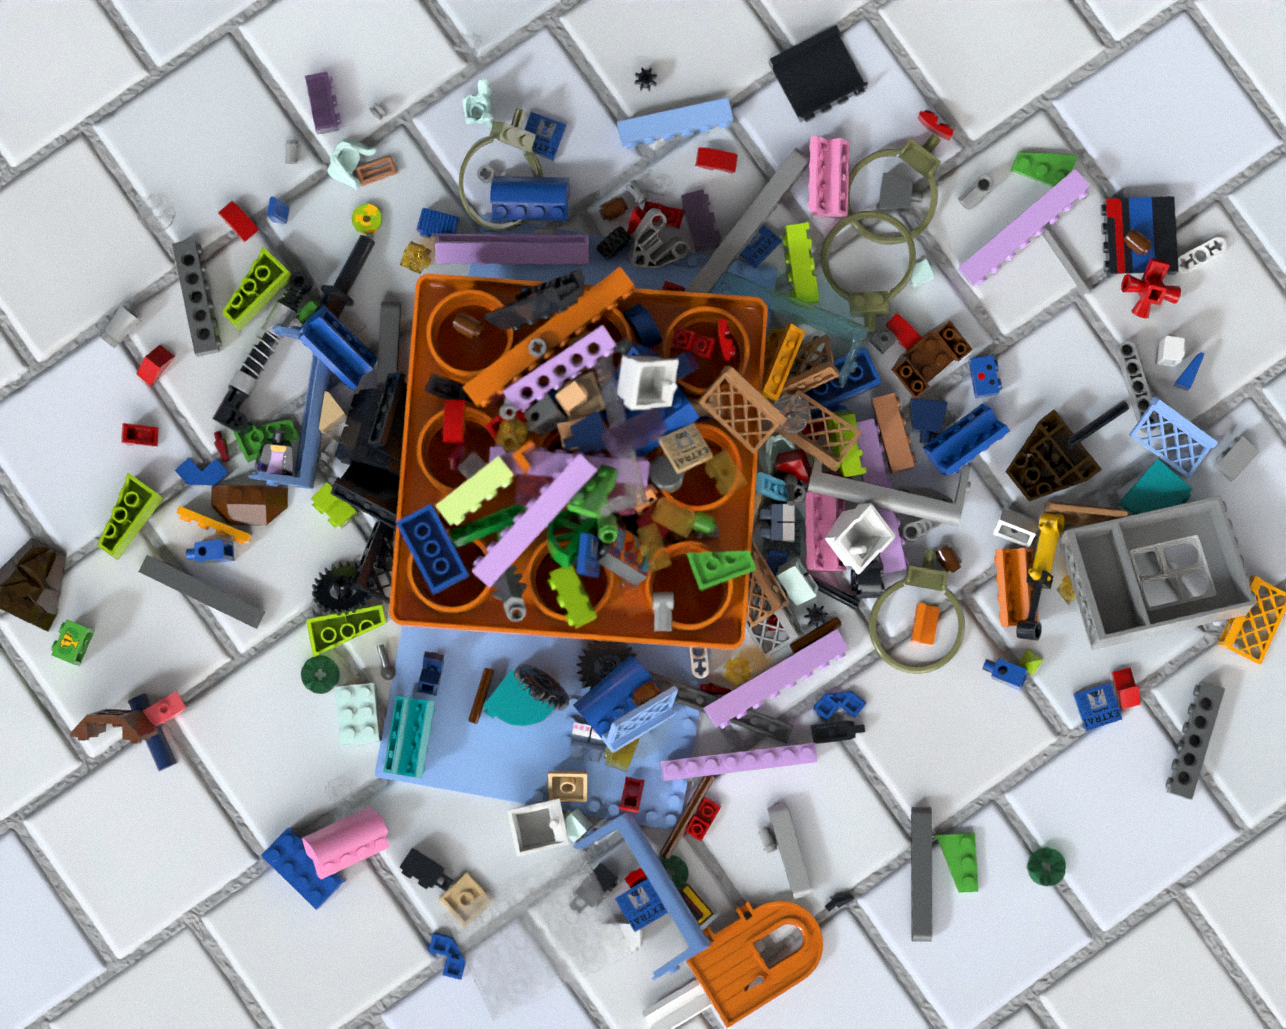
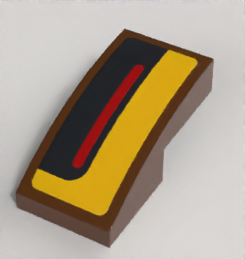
(696, 905)

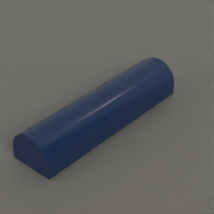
(157, 744)

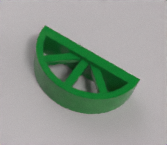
(567, 556)

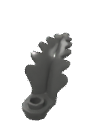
(511, 592)

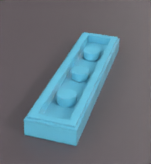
(770, 487)

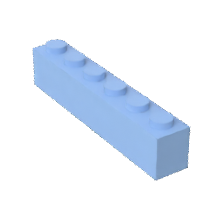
(675, 122)

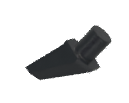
(838, 900)

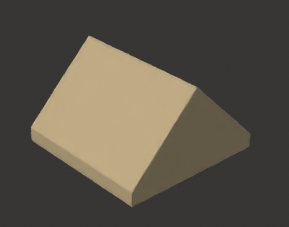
(331, 414)
(568, 786)

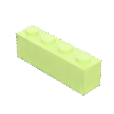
(475, 490)

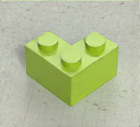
(338, 510)

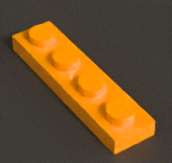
(221, 529)

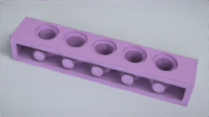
(514, 392)

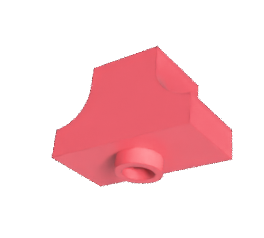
(165, 709)

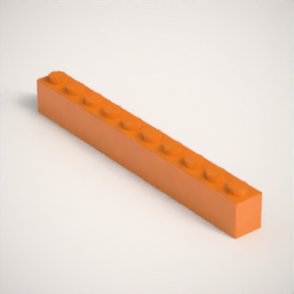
(554, 334)

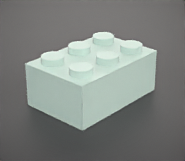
(357, 714)

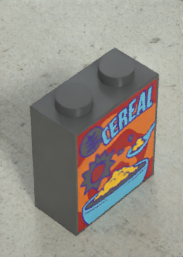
(625, 557)

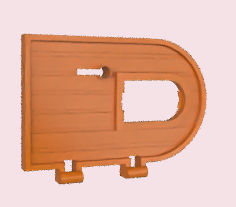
(735, 962)

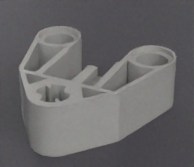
(654, 252)
(924, 525)

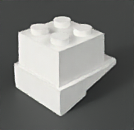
(647, 381)
(859, 536)
(538, 827)

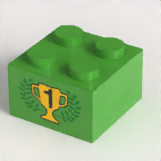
(72, 642)

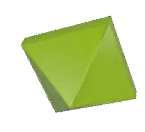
(1030, 661)

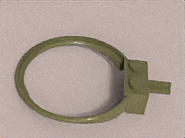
(510, 135)
(919, 159)
(868, 303)
(924, 578)

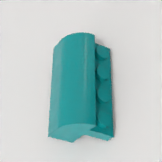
(409, 737)

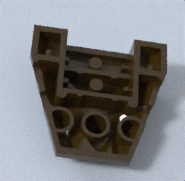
(1048, 462)
(33, 583)

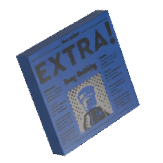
(548, 134)
(760, 246)
(589, 555)
(1097, 706)
(641, 905)

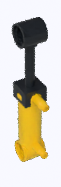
(1040, 575)

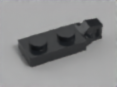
(446, 388)
(835, 731)

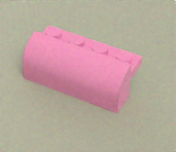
(828, 177)
(820, 517)
(346, 842)

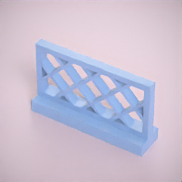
(1178, 422)
(641, 720)

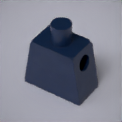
(927, 417)
(587, 435)

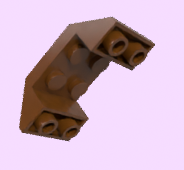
(929, 357)
(133, 723)

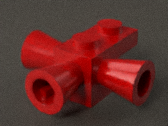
(1150, 288)

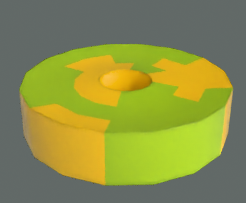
(366, 227)

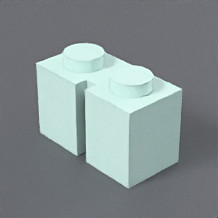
(798, 587)

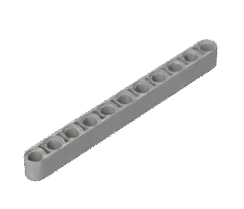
(750, 223)

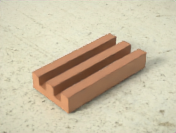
(375, 171)

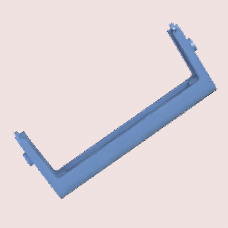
(310, 434)
(662, 884)

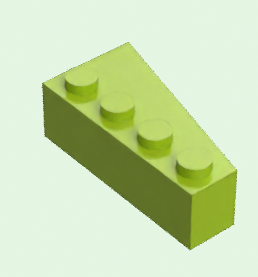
(800, 263)
(256, 290)
(128, 516)
(333, 630)

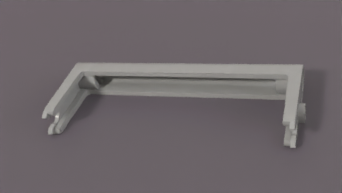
(889, 498)

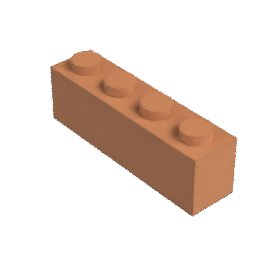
(892, 433)

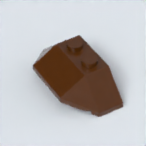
(249, 503)

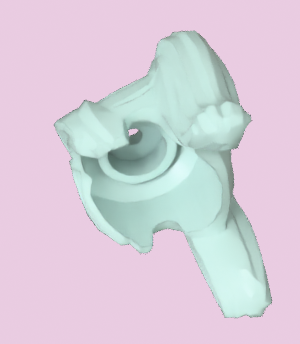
(479, 103)
(345, 159)
(769, 450)

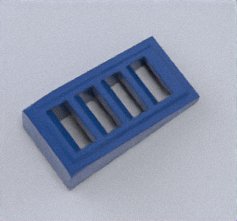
(278, 211)
(1187, 377)

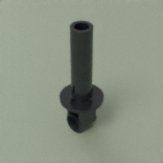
(337, 296)

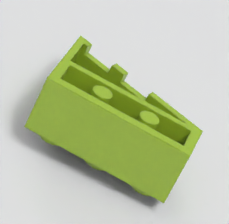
(851, 463)
(572, 596)

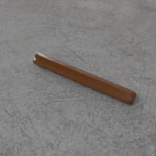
(686, 816)

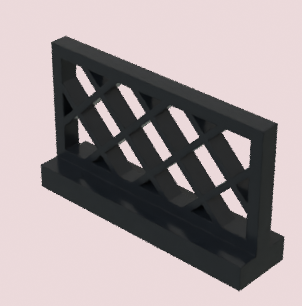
(368, 559)

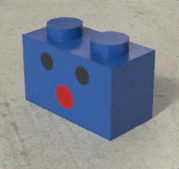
(984, 376)

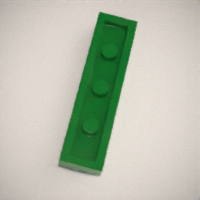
(485, 526)

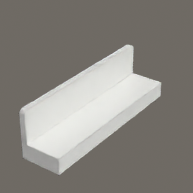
(677, 1007)

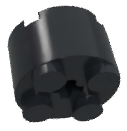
(868, 582)

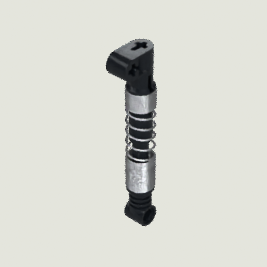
(246, 378)

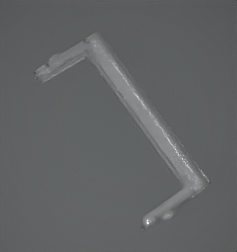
(616, 414)

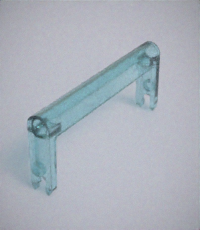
(803, 313)

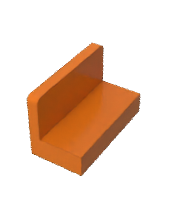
(519, 455)
(925, 624)

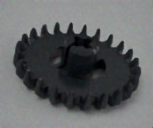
(340, 579)
(596, 652)
(542, 686)

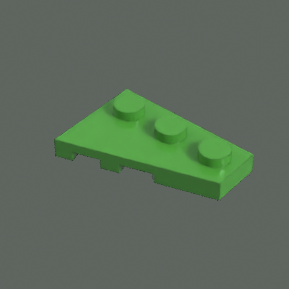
(1044, 167)
(252, 441)
(594, 492)
(718, 567)
(961, 859)

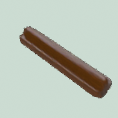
(815, 634)
(481, 695)

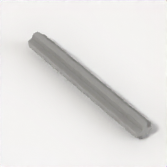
(1066, 260)

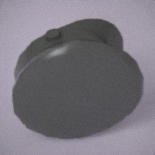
(664, 474)

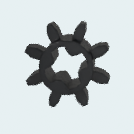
(648, 73)
(812, 619)

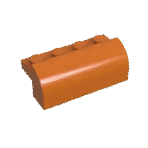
(1014, 591)

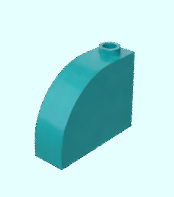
(1155, 490)
(515, 705)

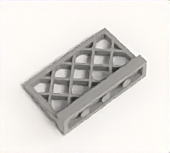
(785, 618)

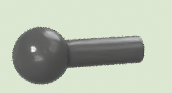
(623, 346)
(791, 482)
(388, 671)

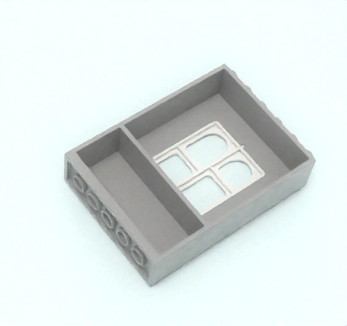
(1112, 590)

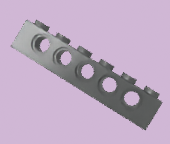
(182, 251)
(1214, 695)

